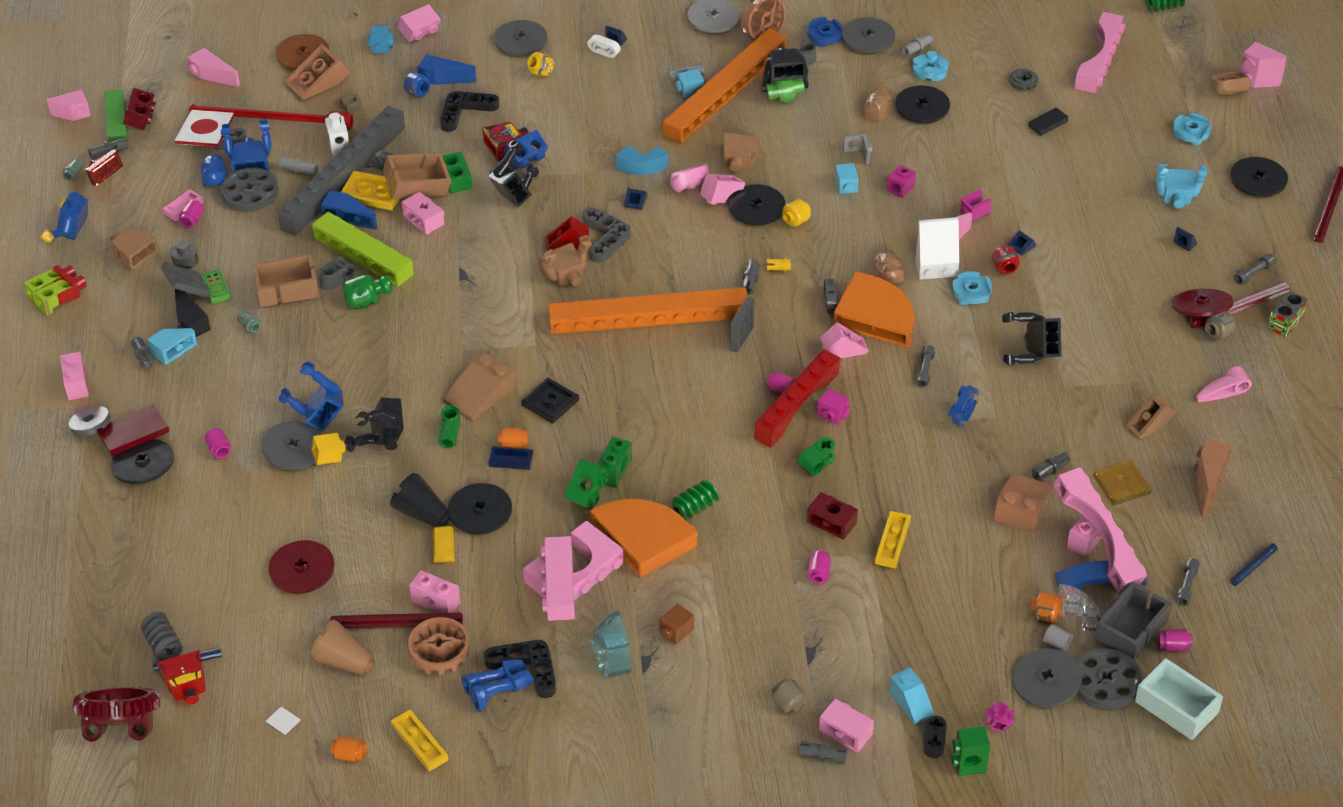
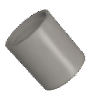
(1058, 638)

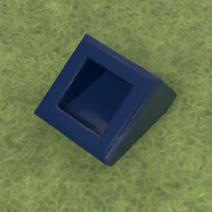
(615, 34)
(635, 199)
(1184, 239)
(1022, 243)

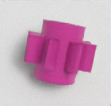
(999, 716)

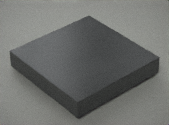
(185, 280)
(742, 324)

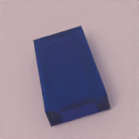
(510, 458)

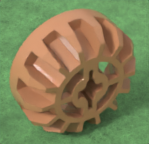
(768, 15)
(438, 640)

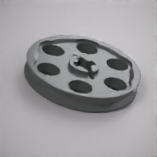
(249, 189)
(1107, 686)

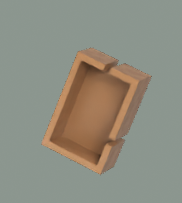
(407, 179)
(286, 280)

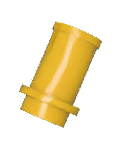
(780, 264)

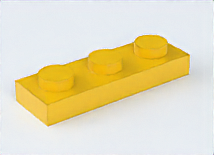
(893, 539)
(419, 740)

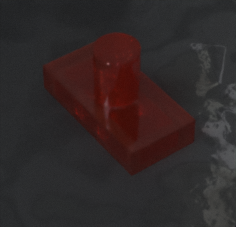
(104, 167)

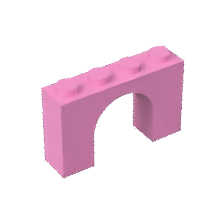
(596, 547)

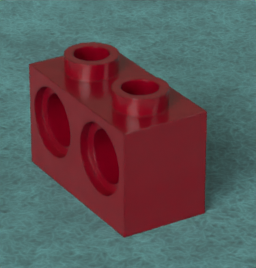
(139, 109)

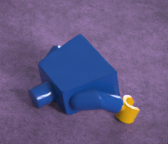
(71, 218)

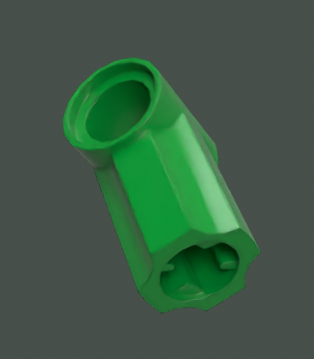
(449, 426)

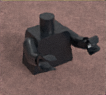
(785, 65)
(508, 181)
(1042, 337)
(385, 423)

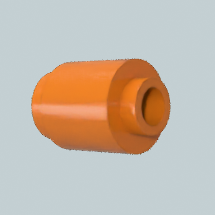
(513, 438)
(349, 749)

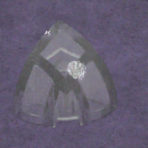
(1079, 604)

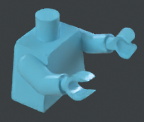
(1179, 185)

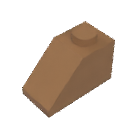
(1151, 416)

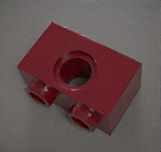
(832, 515)

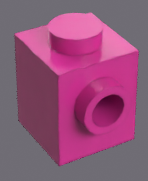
(901, 181)
(833, 407)

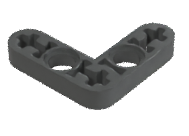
(595, 218)

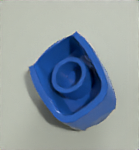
(213, 171)

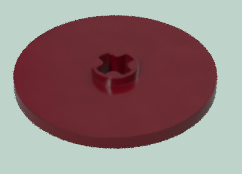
(1202, 302)
(286, 563)

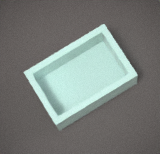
(1178, 699)

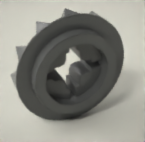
(1029, 76)

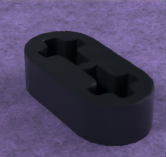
(932, 736)

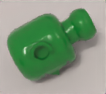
(364, 291)

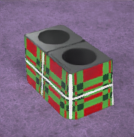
(1280, 323)

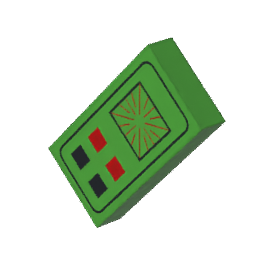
(217, 286)

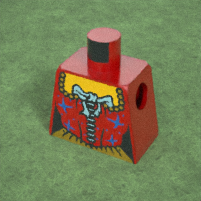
(499, 135)

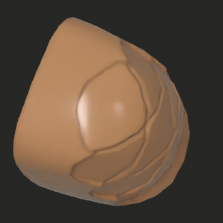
(1230, 83)
(878, 103)
(888, 267)

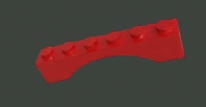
(776, 418)

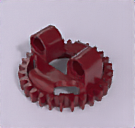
(116, 706)

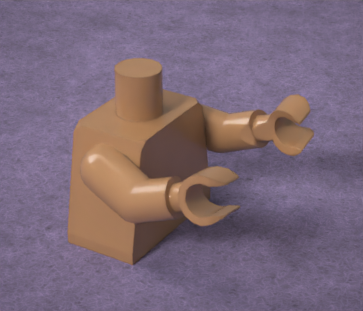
(565, 264)

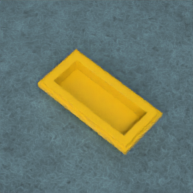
(443, 544)

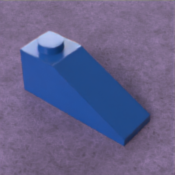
(446, 71)
(349, 209)

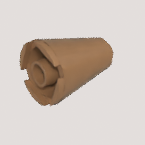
(342, 650)

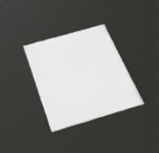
(283, 720)

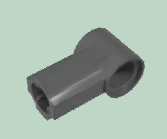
(808, 50)

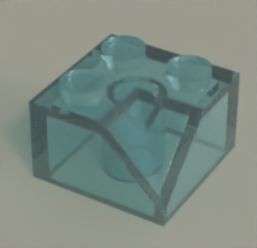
(612, 646)

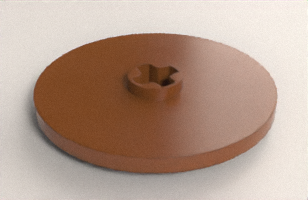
(297, 49)

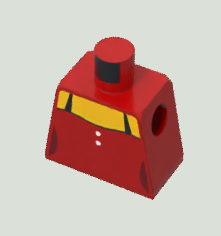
(184, 676)

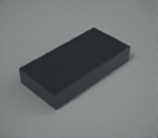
(1048, 121)

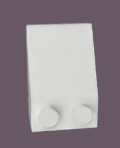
(937, 248)

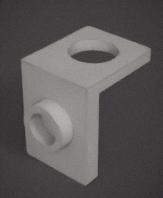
(863, 145)

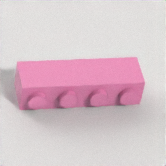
(559, 578)

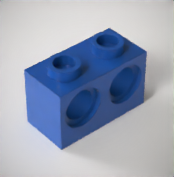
(528, 153)

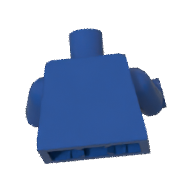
(249, 152)
(322, 405)

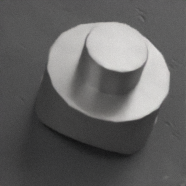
(184, 254)

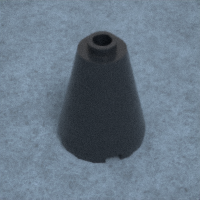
(420, 502)

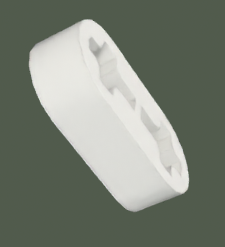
(603, 46)

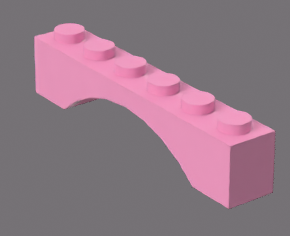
(1091, 72)
(1078, 493)

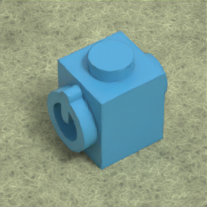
(380, 39)

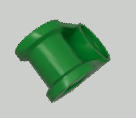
(817, 456)

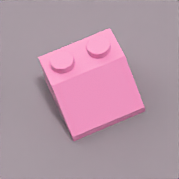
(1263, 66)

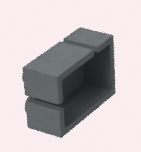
(1128, 622)

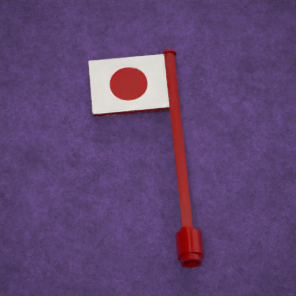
(206, 122)

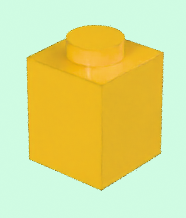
(327, 448)

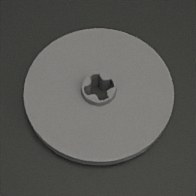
(713, 15)

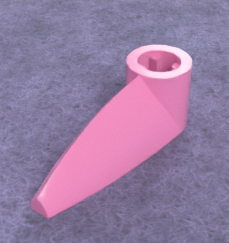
(1233, 383)

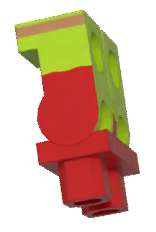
(54, 288)

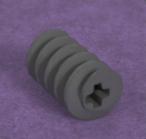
(161, 636)

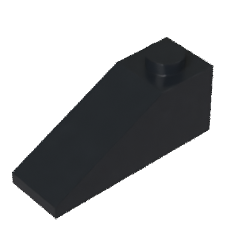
(190, 314)

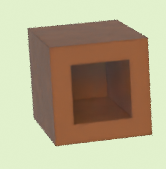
(676, 624)

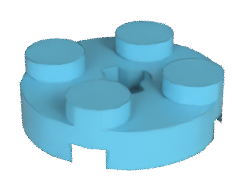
(930, 66)
(1184, 131)
(965, 295)

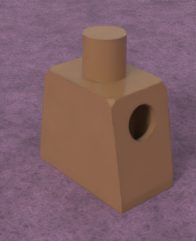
(740, 151)
(133, 247)

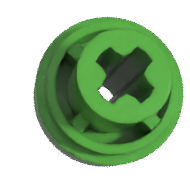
(785, 89)

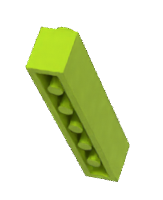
(363, 248)

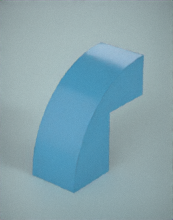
(636, 163)

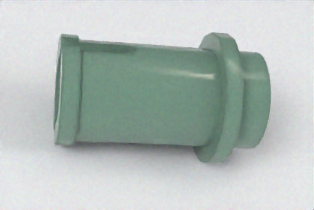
(71, 171)
(252, 324)

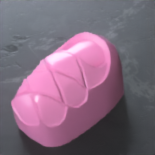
(688, 178)

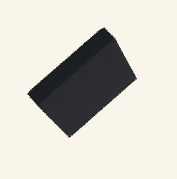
(550, 400)

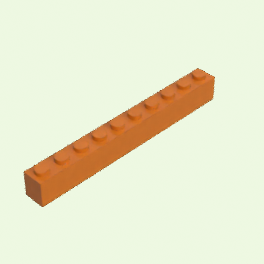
(722, 87)
(645, 310)

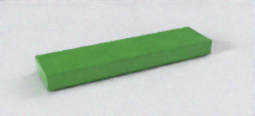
(115, 115)

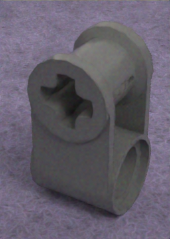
(335, 273)

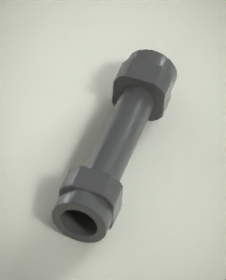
(1244, 275)
(927, 355)
(1184, 593)

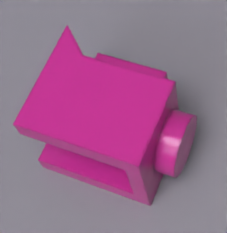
(974, 204)

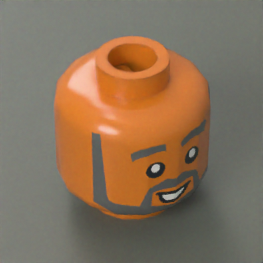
(1047, 607)

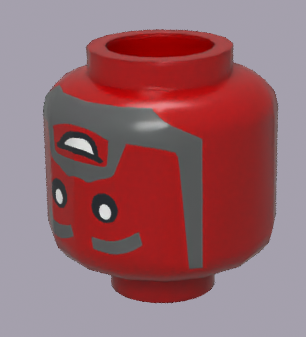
(1006, 260)

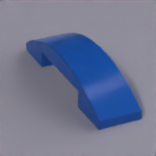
(1085, 574)

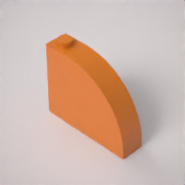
(876, 310)
(645, 531)

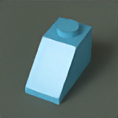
(171, 343)
(911, 695)

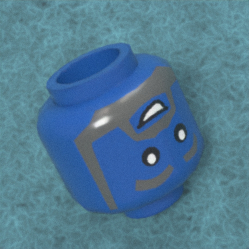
(417, 84)

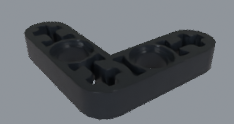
(484, 102)
(529, 656)

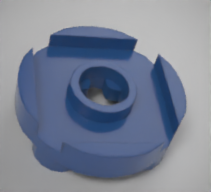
(824, 31)
(964, 406)

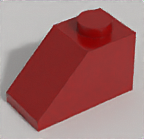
(567, 233)

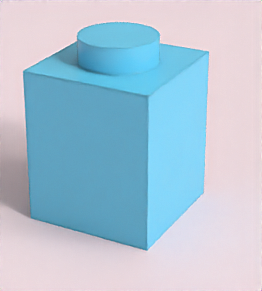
(689, 82)
(846, 178)

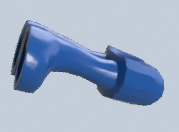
(514, 675)

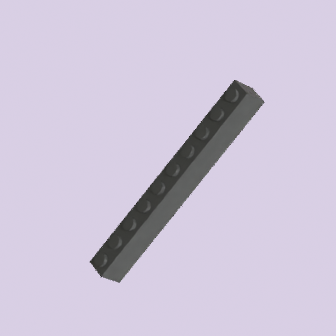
(335, 174)

